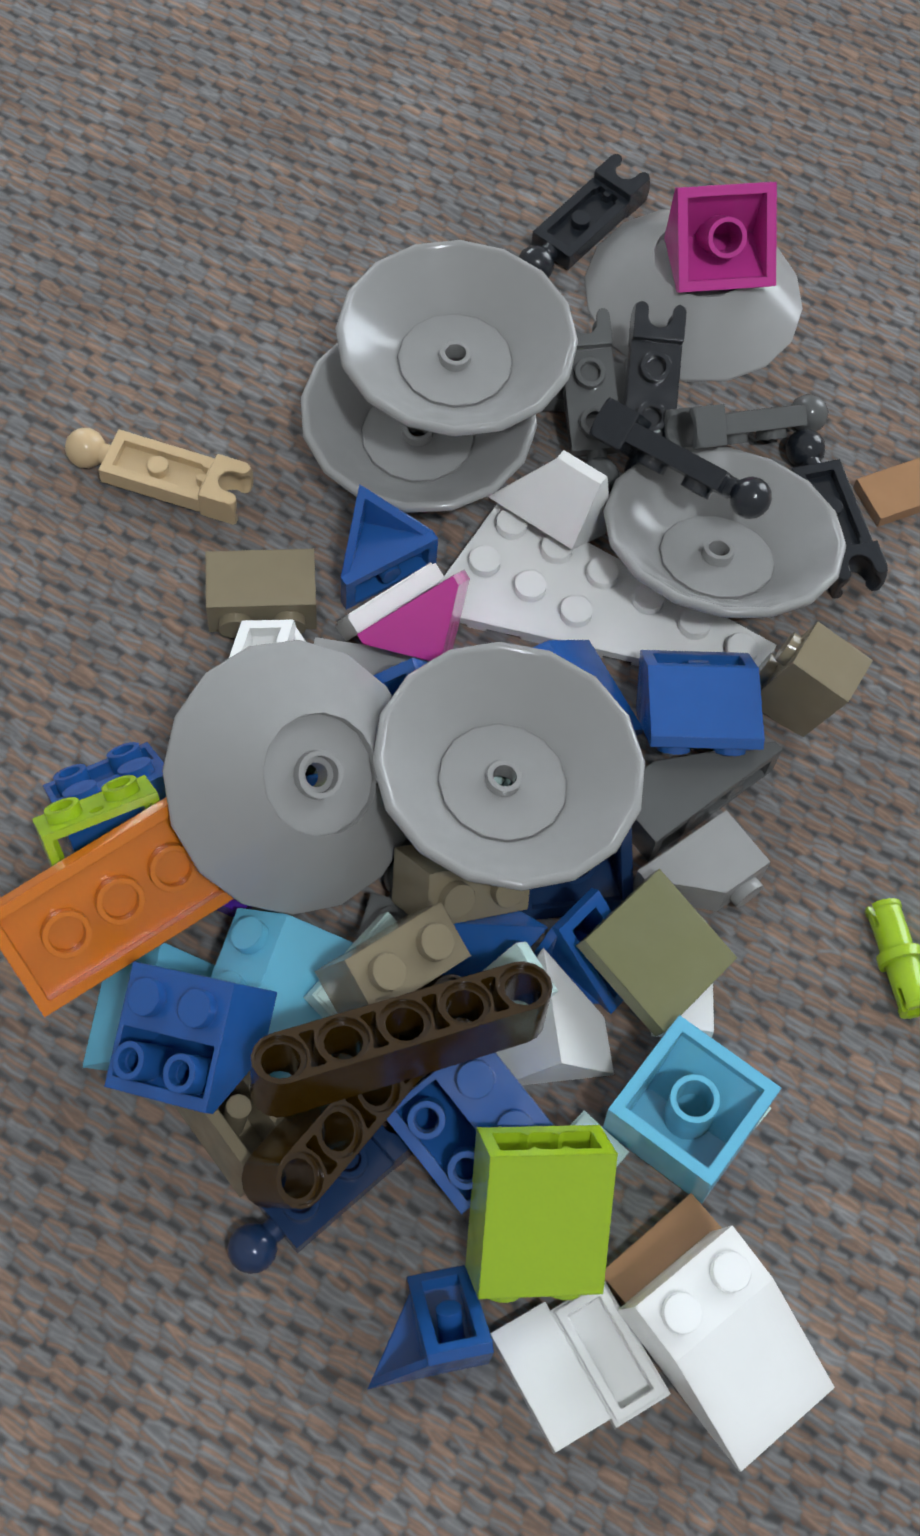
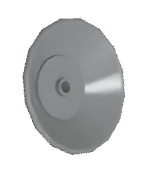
(464, 305)
(724, 329)
(409, 471)
(713, 558)
(517, 718)
(242, 783)

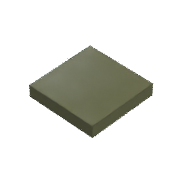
(657, 952)

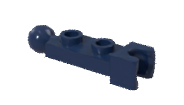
(255, 1245)

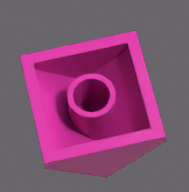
(723, 236)
(424, 625)

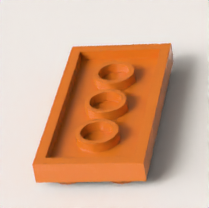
(103, 908)

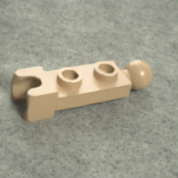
(163, 471)

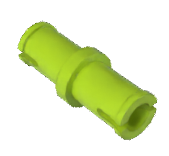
(897, 954)

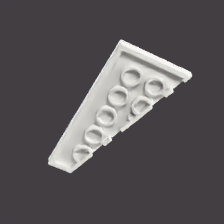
(546, 592)

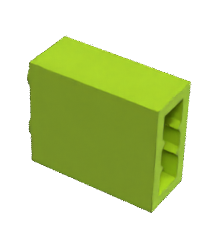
(540, 1212)

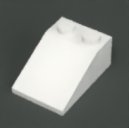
(729, 1345)

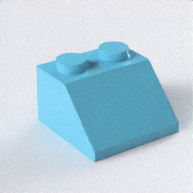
(278, 956)
(690, 1108)

